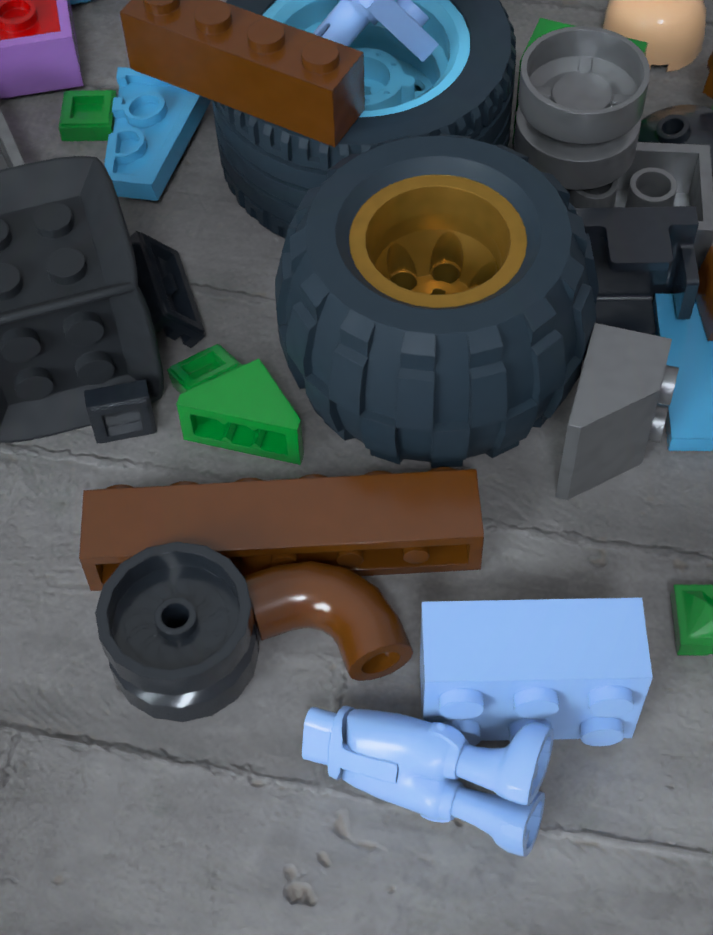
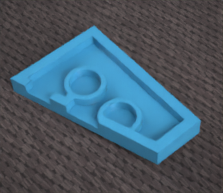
(149, 133)

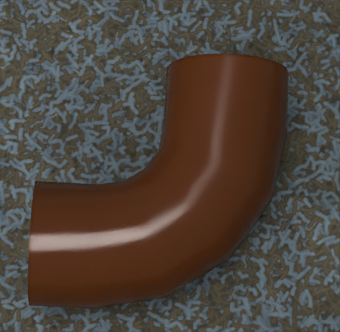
(339, 605)

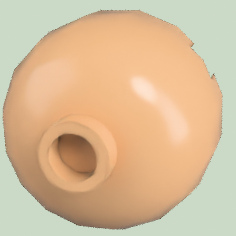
(669, 26)

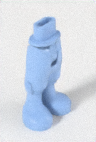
(419, 768)

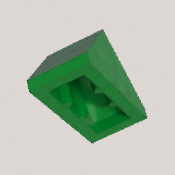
(243, 414)

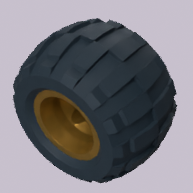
(436, 298)

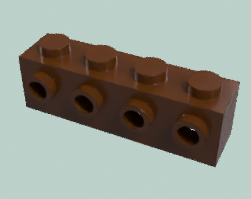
(248, 64)

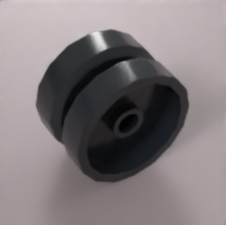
(178, 631)

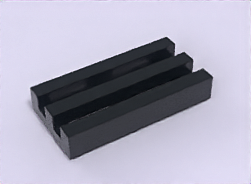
(166, 290)

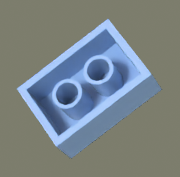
(537, 661)

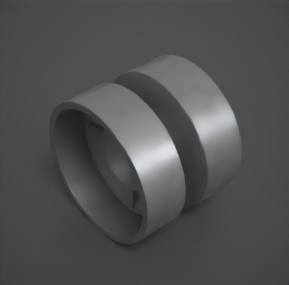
(581, 105)

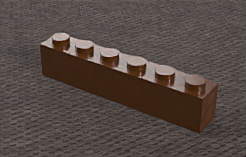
(353, 522)

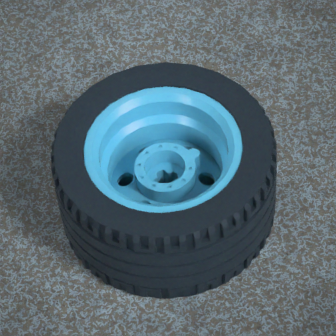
(456, 91)

